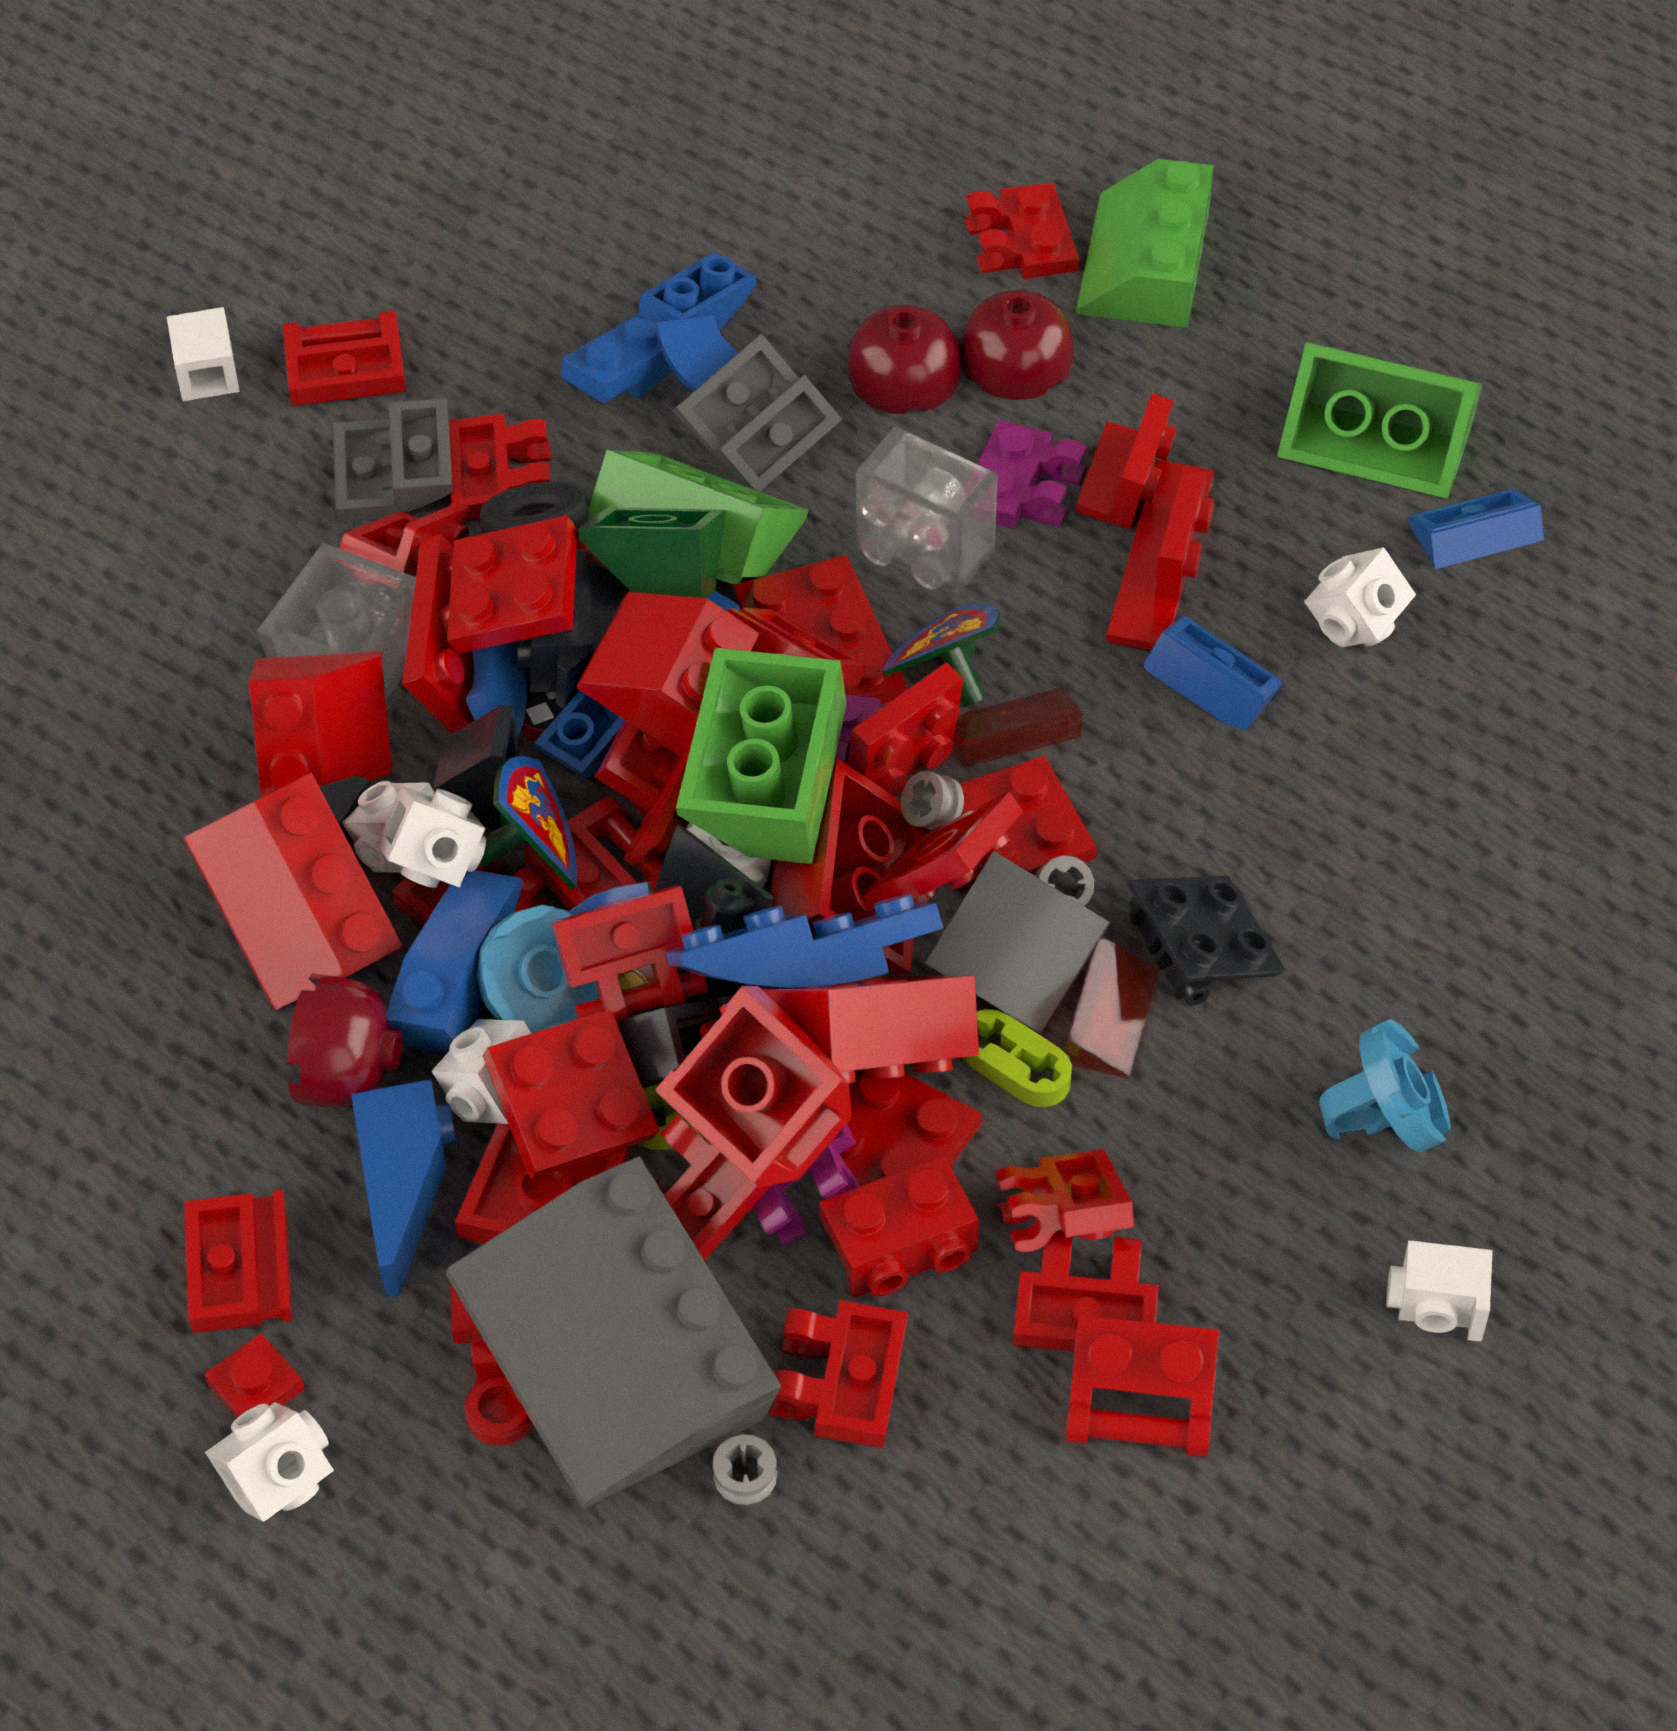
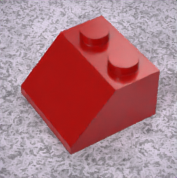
(658, 662)
(320, 718)

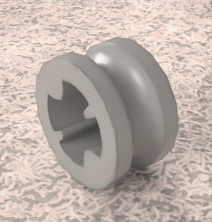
(919, 798)
(1078, 870)
(746, 1491)

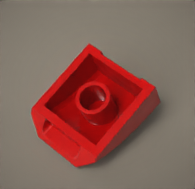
(760, 1091)

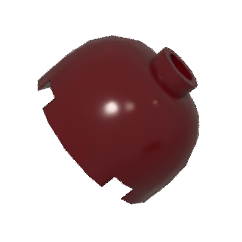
(1017, 345)
(904, 360)
(340, 1042)

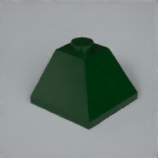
(659, 548)

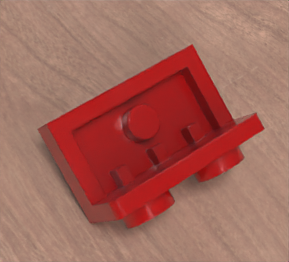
(1124, 466)
(397, 537)
(901, 1227)

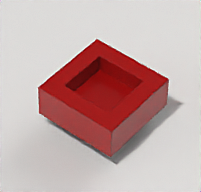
(254, 1377)

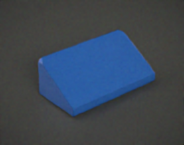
(1478, 527)
(1211, 673)

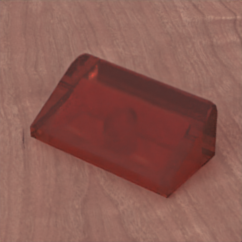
(1017, 726)
(1111, 1011)

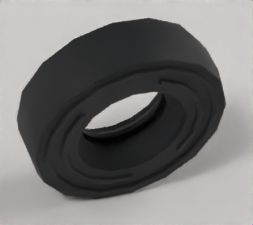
(533, 504)

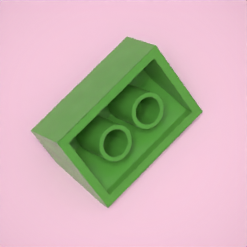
(1148, 245)
(1379, 419)
(755, 523)
(764, 752)

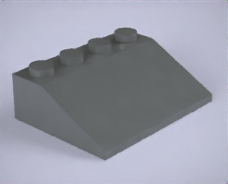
(614, 1333)

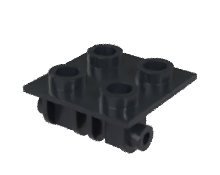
(712, 890)
(1200, 933)

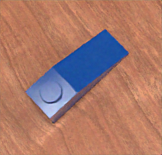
(437, 981)
(402, 1167)

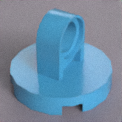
(523, 971)
(1388, 1092)

